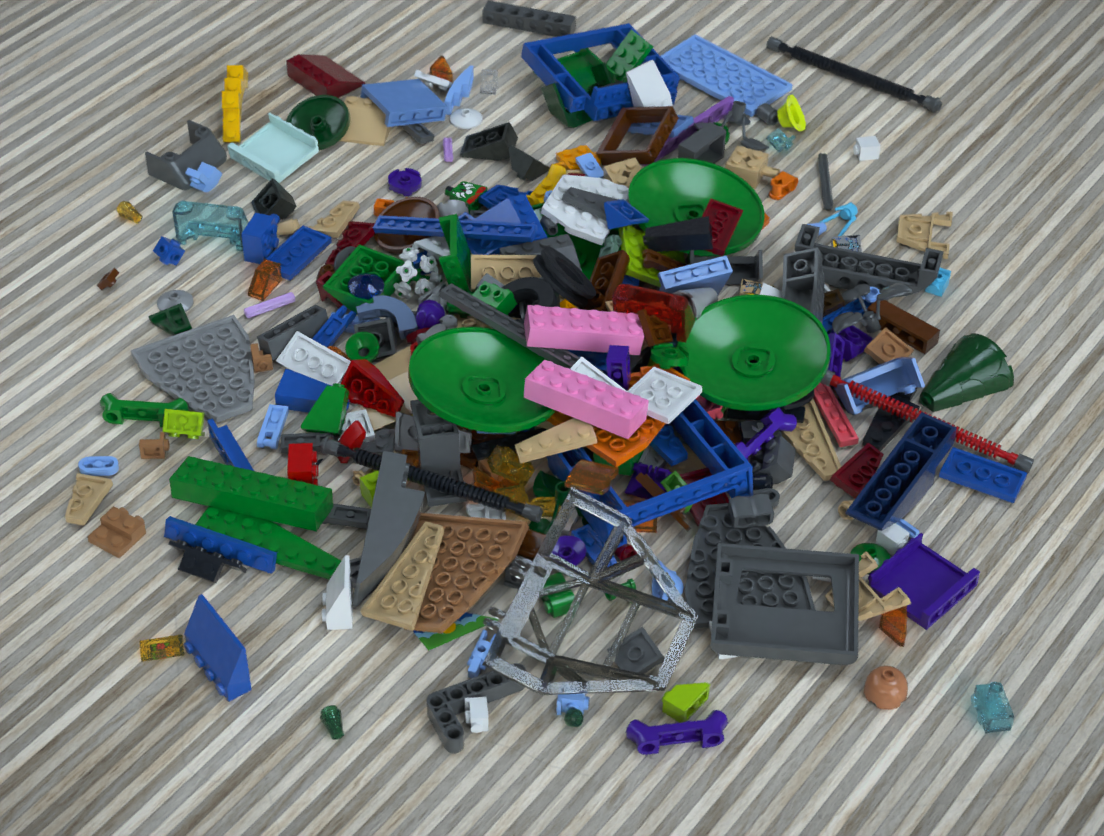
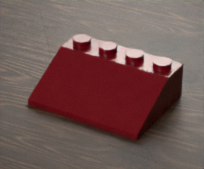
(322, 75)

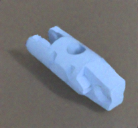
(478, 655)

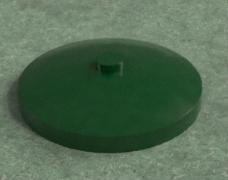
(323, 118)

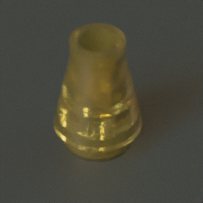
(127, 211)

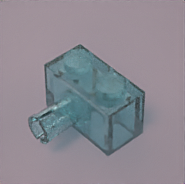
(992, 707)

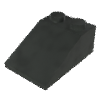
(490, 143)

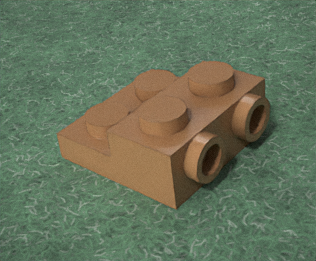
(118, 531)

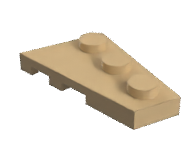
(338, 219)

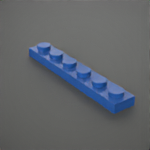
(216, 542)

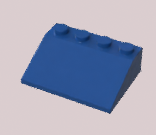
(514, 210)
(217, 650)

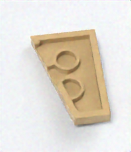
(86, 497)

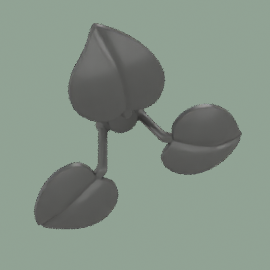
(737, 116)
(870, 319)

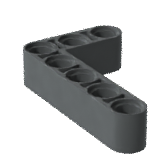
(450, 701)

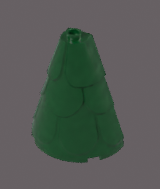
(967, 373)

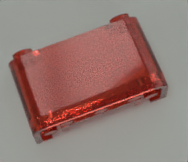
(666, 306)

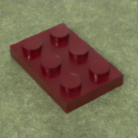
(697, 509)

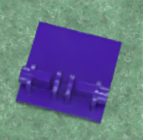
(636, 489)

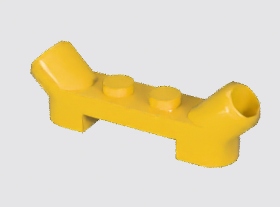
(547, 184)

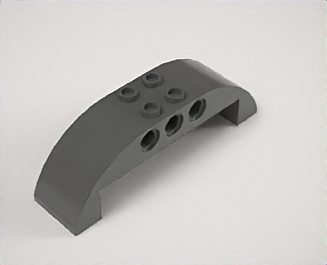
(851, 268)

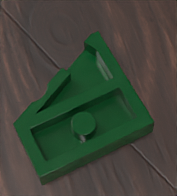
(171, 320)

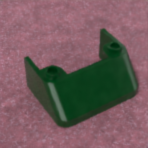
(556, 105)

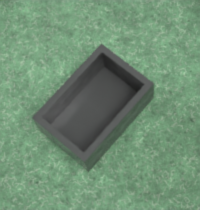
(705, 144)

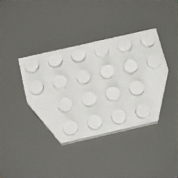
(575, 219)

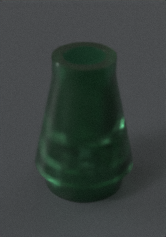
(332, 720)

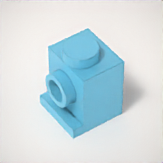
(940, 283)

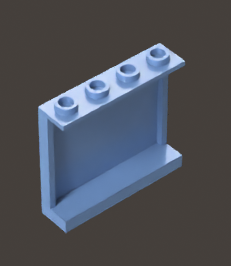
(405, 102)
(704, 274)

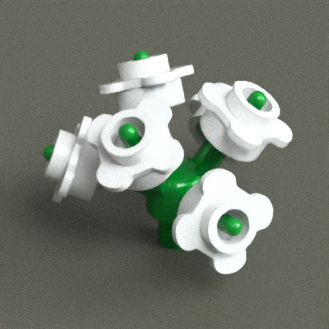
(410, 274)

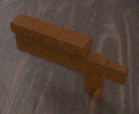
(655, 490)

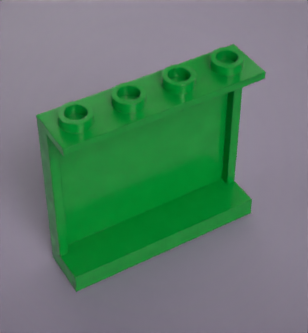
(579, 65)
(457, 264)

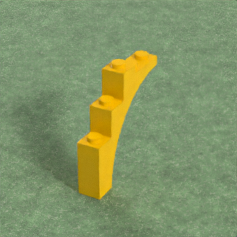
(232, 102)

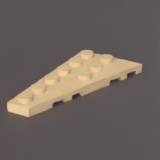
(813, 443)
(403, 588)

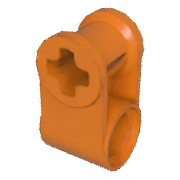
(782, 185)

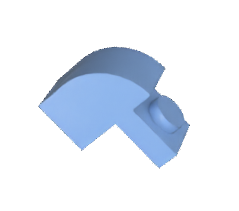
(204, 178)

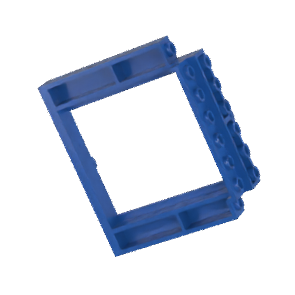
(605, 101)

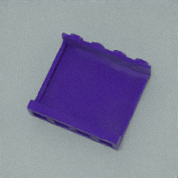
(927, 580)

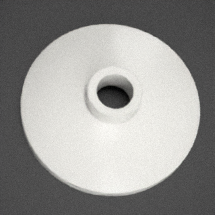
(466, 118)

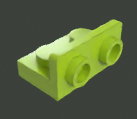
(183, 422)

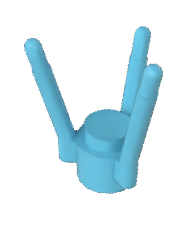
(847, 212)

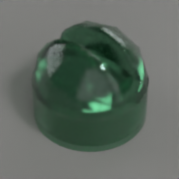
(573, 713)

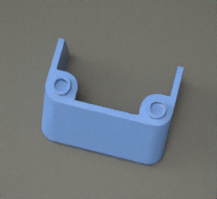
(887, 378)

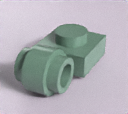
(611, 245)

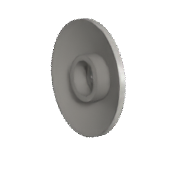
(173, 298)

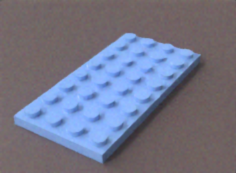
(724, 74)

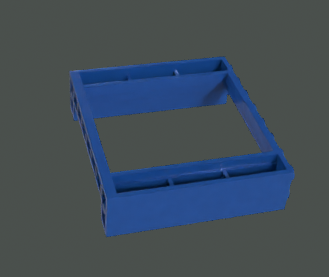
(729, 468)

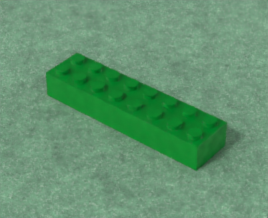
(251, 493)

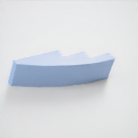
(459, 89)

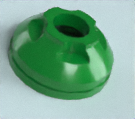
(359, 341)

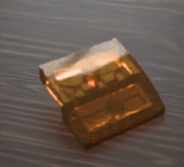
(591, 477)

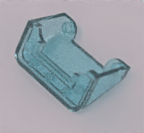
(209, 220)

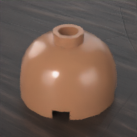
(886, 687)

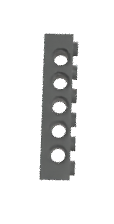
(528, 19)

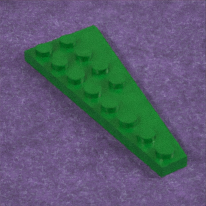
(290, 548)

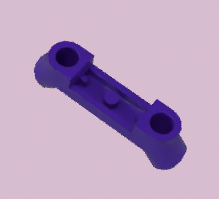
(773, 421)
(651, 737)

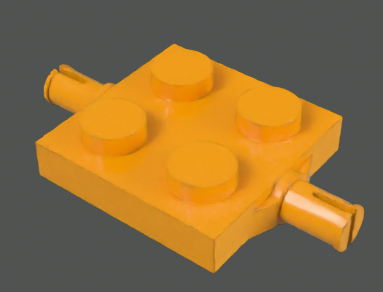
(567, 157)

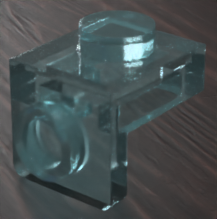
(780, 140)

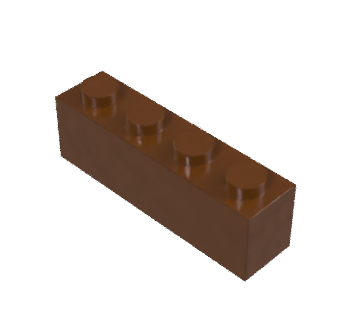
(907, 327)

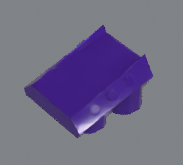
(854, 340)

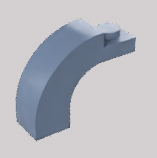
(389, 308)

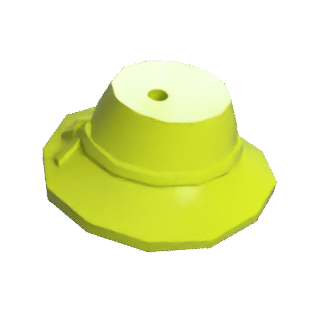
(791, 114)

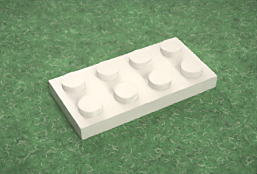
(313, 360)

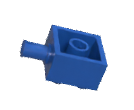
(260, 237)

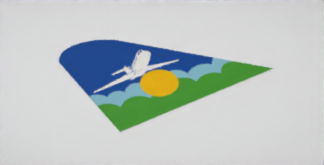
(465, 624)

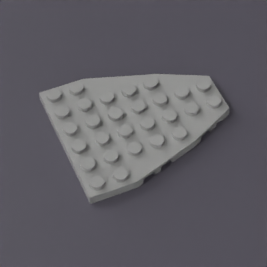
(204, 367)

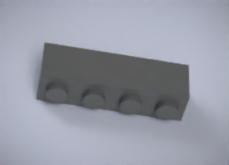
(306, 322)

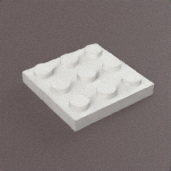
(666, 394)

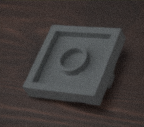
(638, 653)

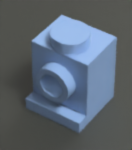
(572, 701)

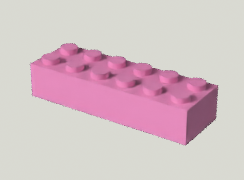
(582, 329)
(586, 399)

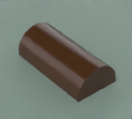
(606, 276)

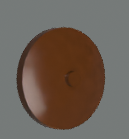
(406, 207)

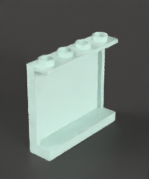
(275, 149)

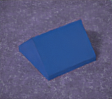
(622, 214)

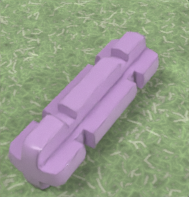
(448, 150)

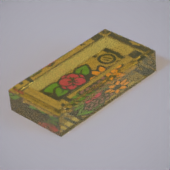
(161, 648)

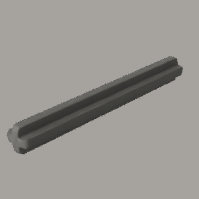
(825, 181)

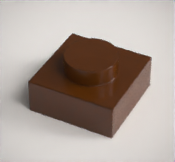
(108, 279)

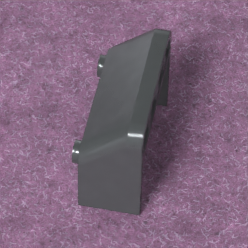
(172, 167)
(742, 266)

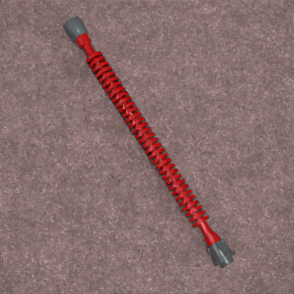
(1019, 461)

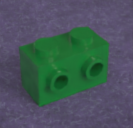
(496, 297)

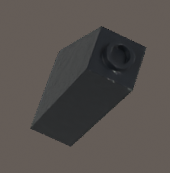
(680, 236)

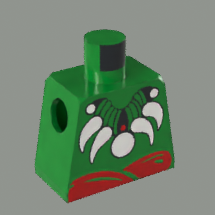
(468, 193)

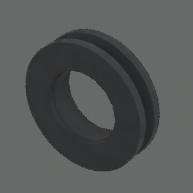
(564, 277)
(532, 288)

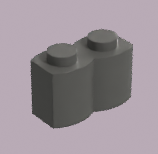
(750, 511)

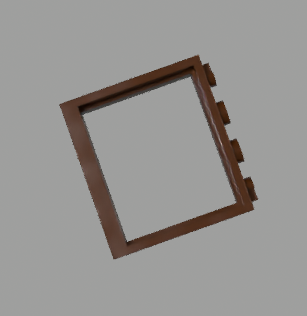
(664, 114)

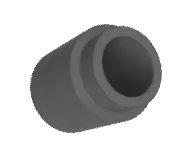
(767, 114)

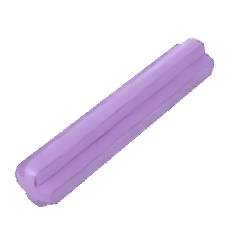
(269, 305)

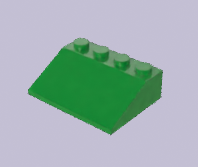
(363, 261)

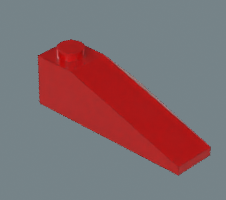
(371, 388)

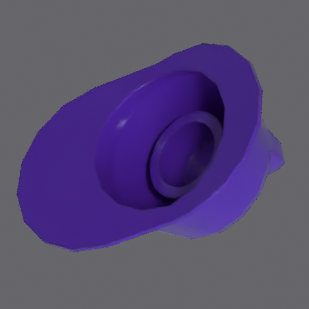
(429, 314)

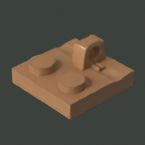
(887, 347)

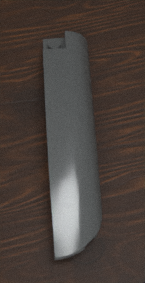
(804, 280)

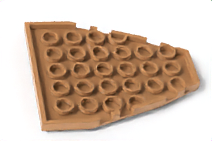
(466, 565)

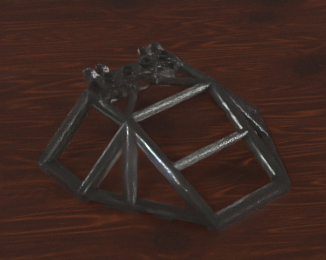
(598, 578)

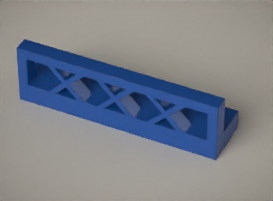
(227, 446)

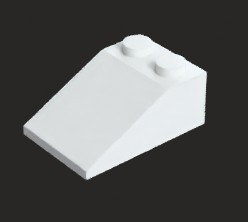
(647, 86)
(339, 598)

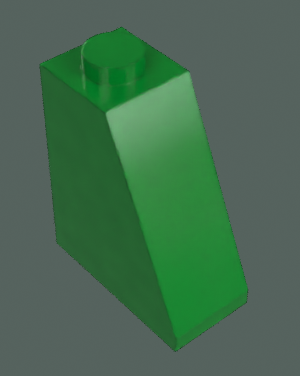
(328, 411)

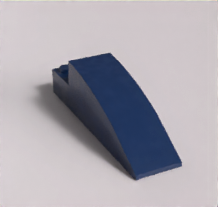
(904, 473)

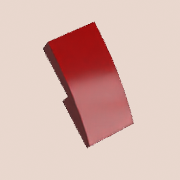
(353, 438)

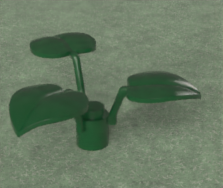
(550, 486)

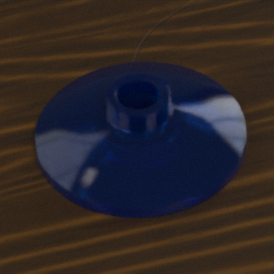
(366, 285)

